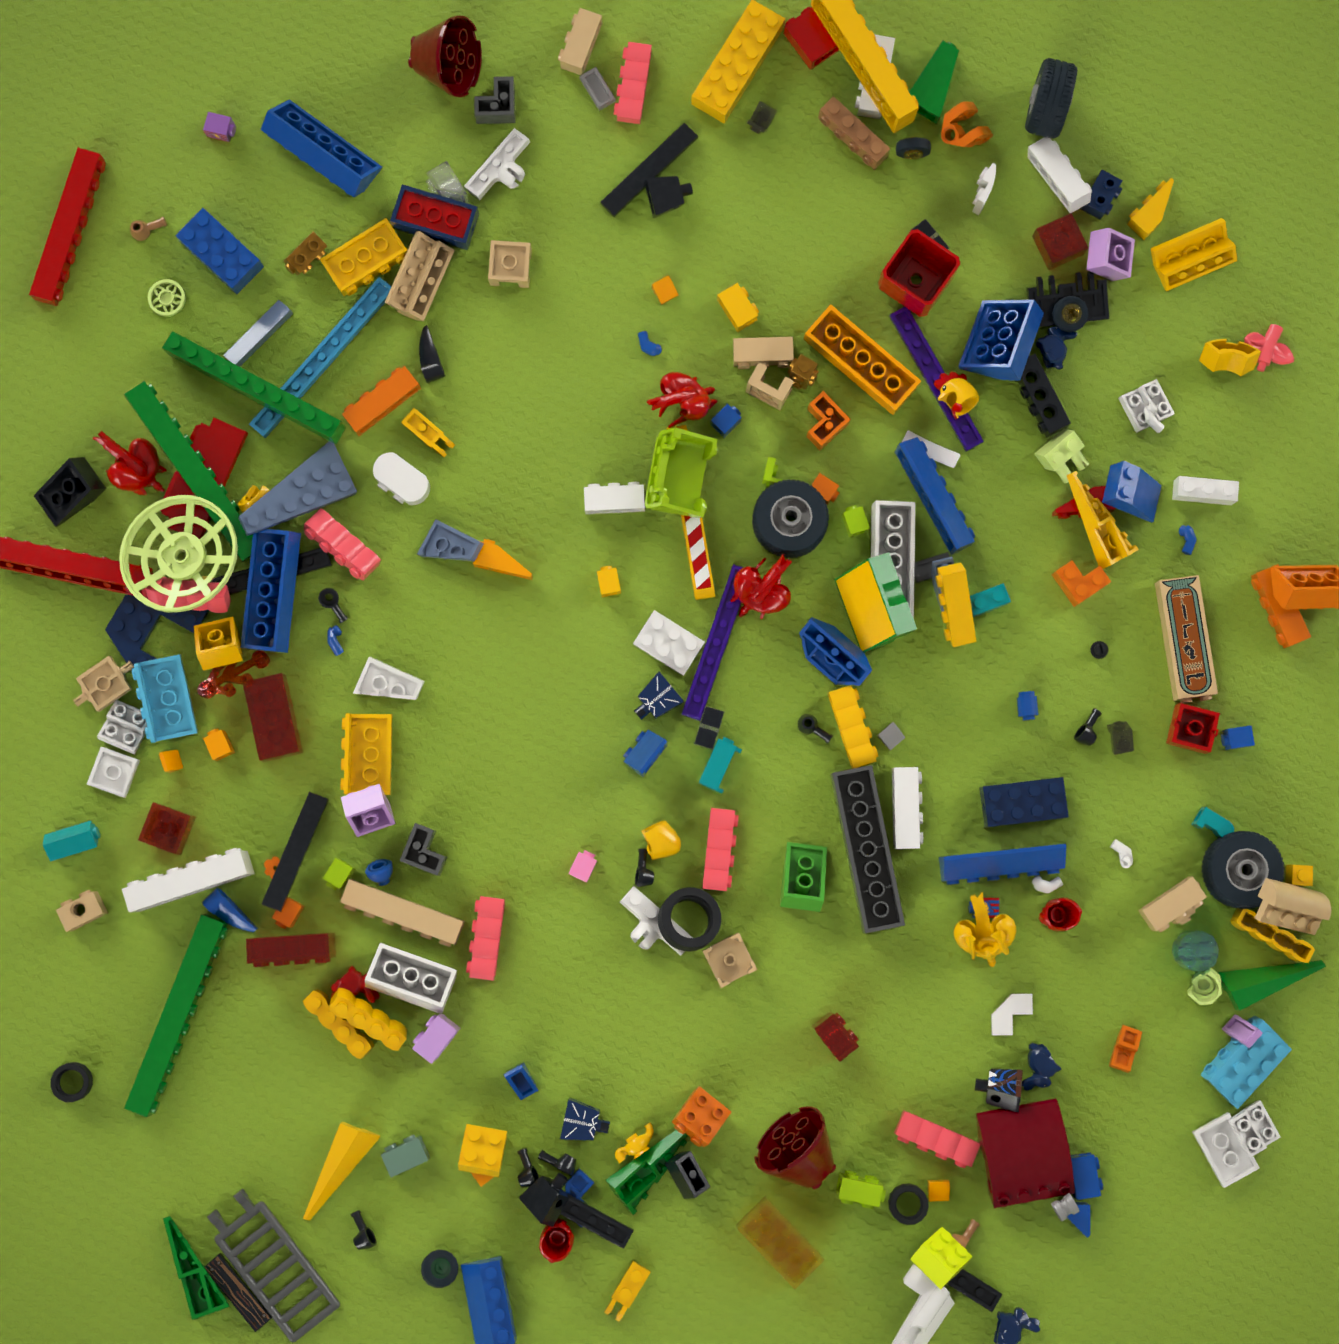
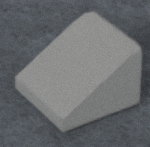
(891, 736)

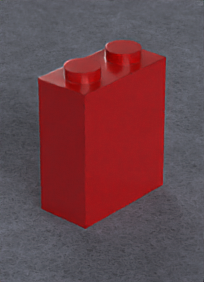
(810, 38)

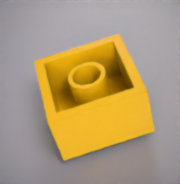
(217, 643)
(482, 1150)

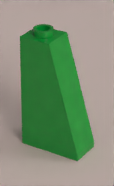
(934, 82)

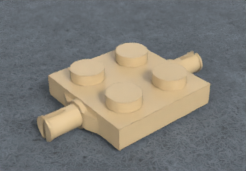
(104, 683)

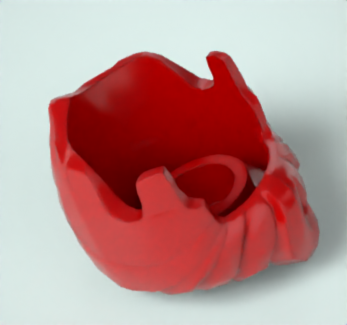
(1060, 914)
(556, 1241)

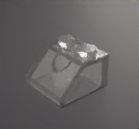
(445, 183)

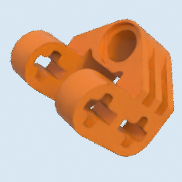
(963, 112)

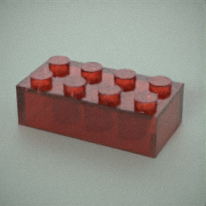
(273, 718)
(290, 948)

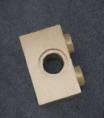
(93, 910)

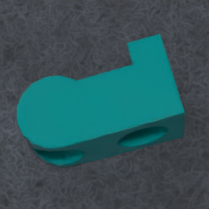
(1213, 821)

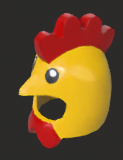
(957, 393)

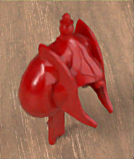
(688, 393)
(135, 467)
(761, 594)

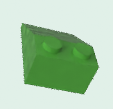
(803, 877)

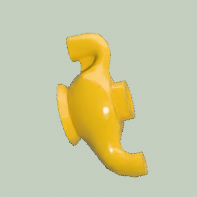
(636, 1144)

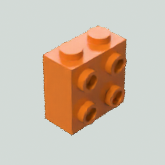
(701, 1117)

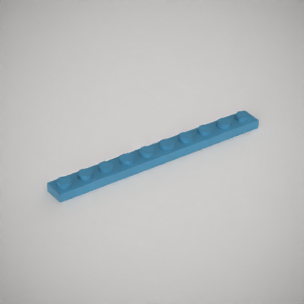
(326, 352)

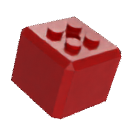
(926, 259)

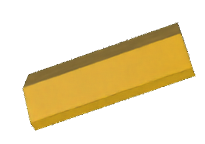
(1193, 254)

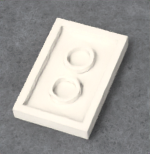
(668, 643)
(1224, 1151)

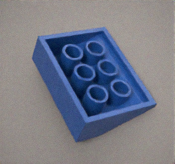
(1002, 338)

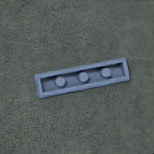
(258, 333)

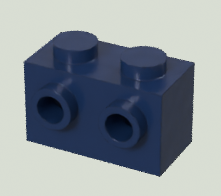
(1103, 191)

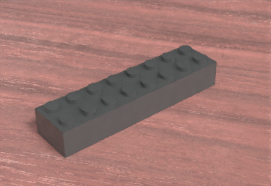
(867, 849)

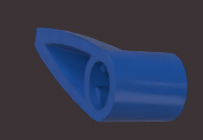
(224, 908)

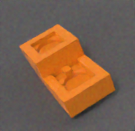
(1125, 1048)

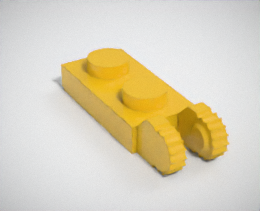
(426, 431)
(628, 1288)

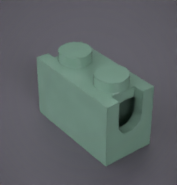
(405, 1156)

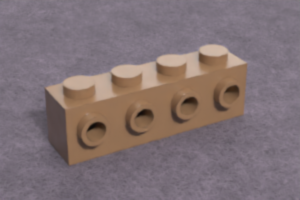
(853, 133)

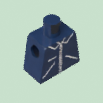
(657, 698)
(582, 1122)

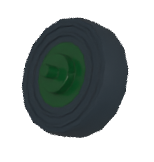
(439, 1268)

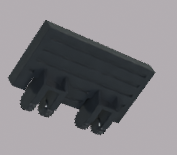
(1095, 299)

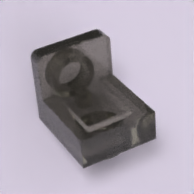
(762, 118)
(1121, 737)

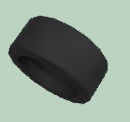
(87, 1082)
(908, 1220)

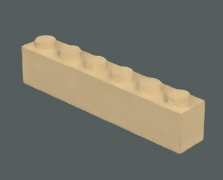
(403, 912)

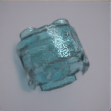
(1195, 950)

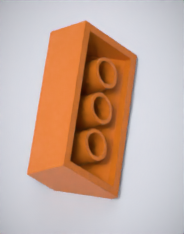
(1306, 586)

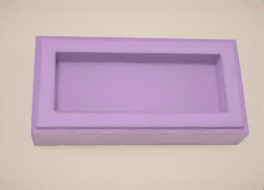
(1242, 1031)

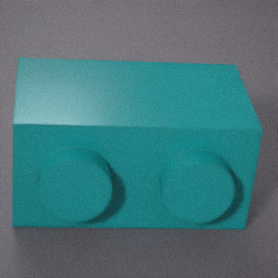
(989, 600)

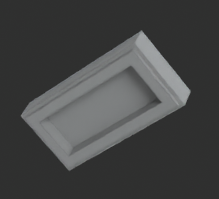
(597, 88)

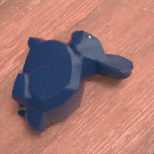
(1053, 347)
(1042, 1066)
(1011, 1325)

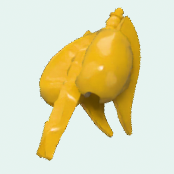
(985, 938)

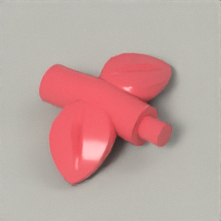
(1269, 348)

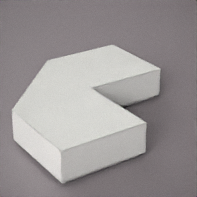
(1013, 1005)

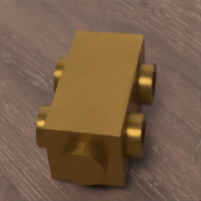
(304, 254)
(803, 372)

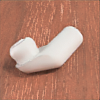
(1150, 417)
(1125, 853)

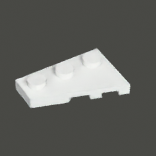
(387, 681)

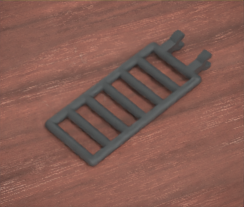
(244, 1271)

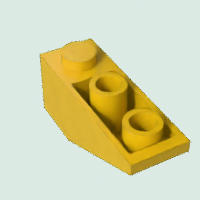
(1148, 218)

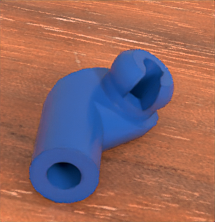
(648, 347)
(1190, 537)
(334, 644)

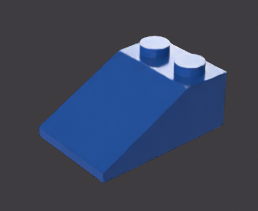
(1132, 491)
(645, 752)

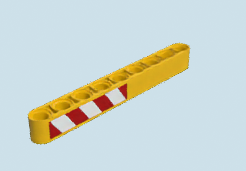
(697, 554)

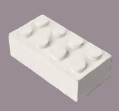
(410, 978)

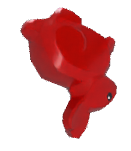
(355, 983)

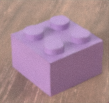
(1110, 254)
(367, 810)
(436, 1037)

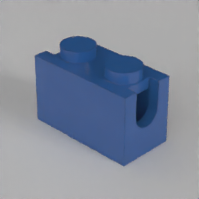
(1086, 1176)

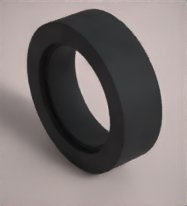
(700, 897)

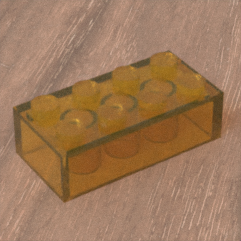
(780, 1242)

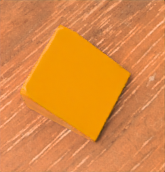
(664, 289)
(171, 760)
(938, 1190)

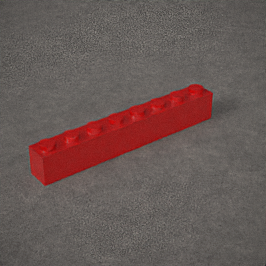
(67, 227)
(67, 566)

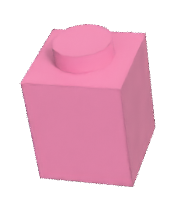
(583, 866)

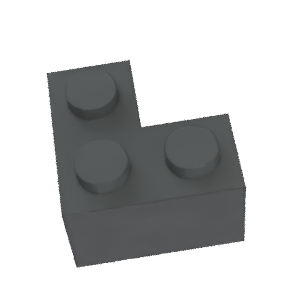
(499, 107)
(418, 853)

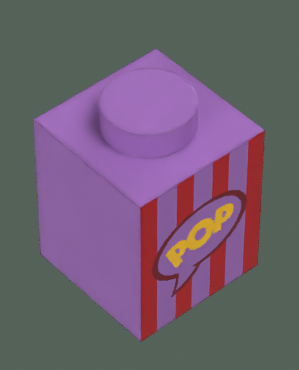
(219, 127)

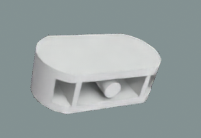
(401, 479)

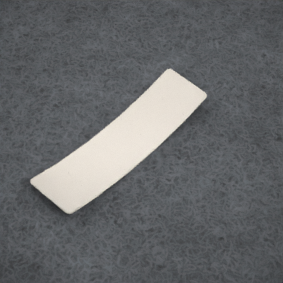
(935, 451)

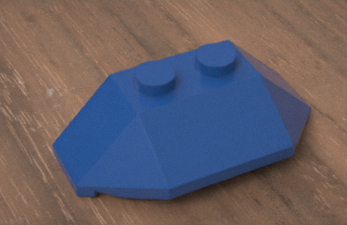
(834, 653)

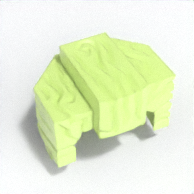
(1205, 987)

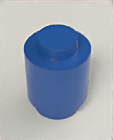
(1027, 705)

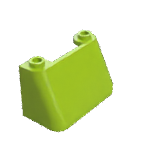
(679, 472)

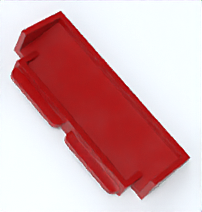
(220, 448)

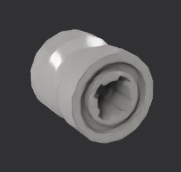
(1065, 1207)

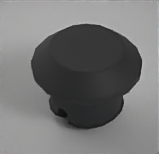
(1099, 649)

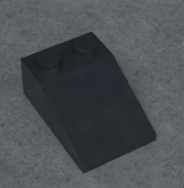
(69, 490)

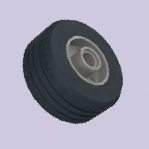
(1051, 98)
(794, 500)
(1224, 865)

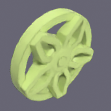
(166, 297)

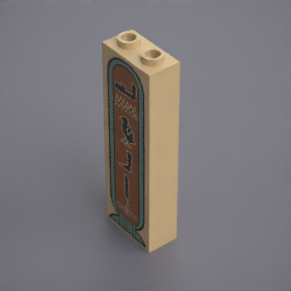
(1186, 639)

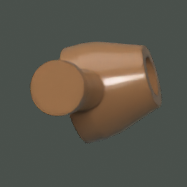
(145, 229)
(964, 1239)

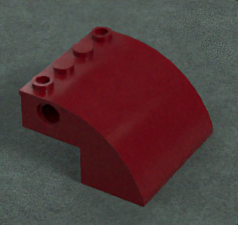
(1025, 1153)

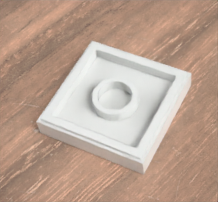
(113, 772)

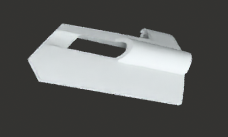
(927, 1311)

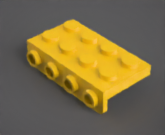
(365, 257)
(366, 752)

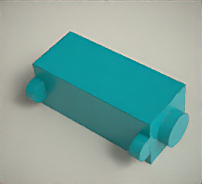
(718, 764)
(71, 840)

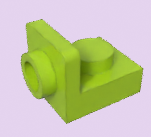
(770, 470)

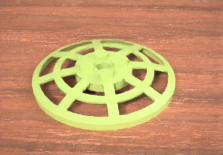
(170, 549)

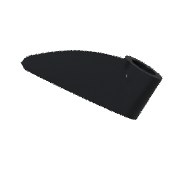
(429, 358)

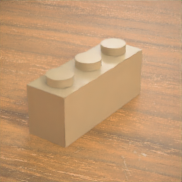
(580, 41)
(765, 350)
(1173, 904)

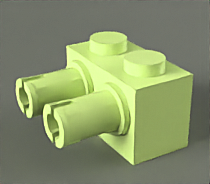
(1059, 451)

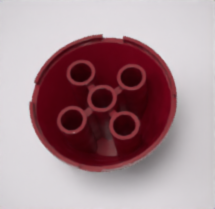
(448, 55)
(797, 1149)

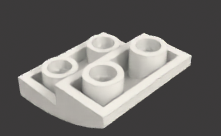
(985, 186)
(1136, 400)
(123, 727)
(1254, 1128)

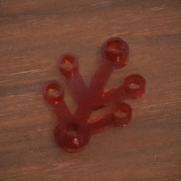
(211, 686)

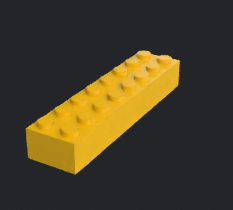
(868, 61)

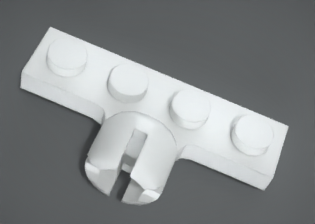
(500, 166)
(647, 914)

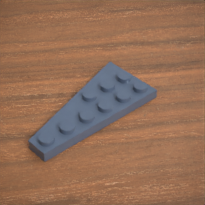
(309, 487)

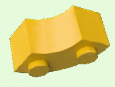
(1229, 356)

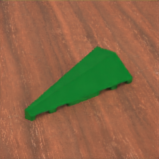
(1255, 984)
(637, 1177)
(200, 1289)

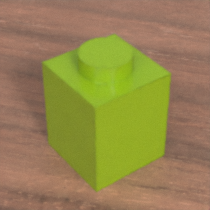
(855, 521)
(338, 874)

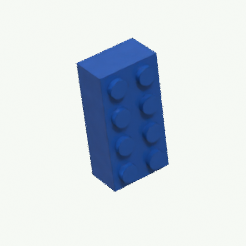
(219, 251)

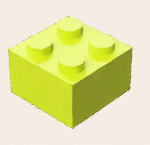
(941, 1257)

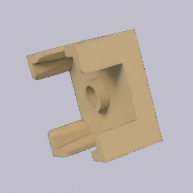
(509, 263)
(766, 392)
(729, 959)

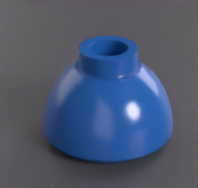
(380, 871)

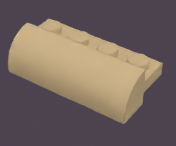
(419, 276)
(1292, 906)

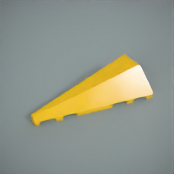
(1104, 536)
(345, 1153)

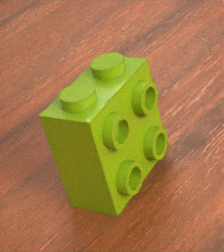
(864, 1190)

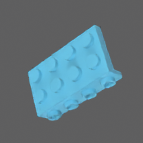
(164, 698)
(1241, 1069)

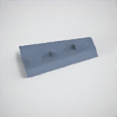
(449, 543)

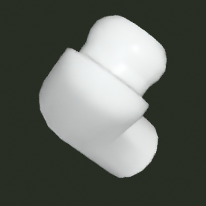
(1046, 886)

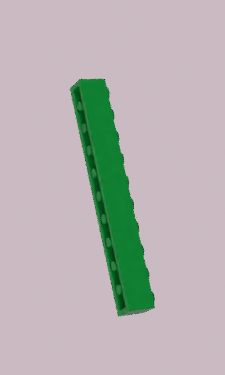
(254, 387)
(187, 461)
(176, 1016)

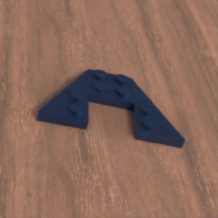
(135, 622)

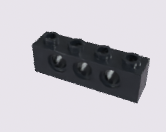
(1050, 402)

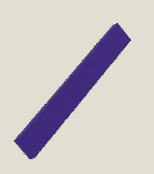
(931, 370)
(713, 651)

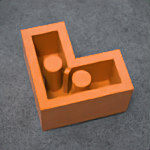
(831, 420)
(1077, 586)

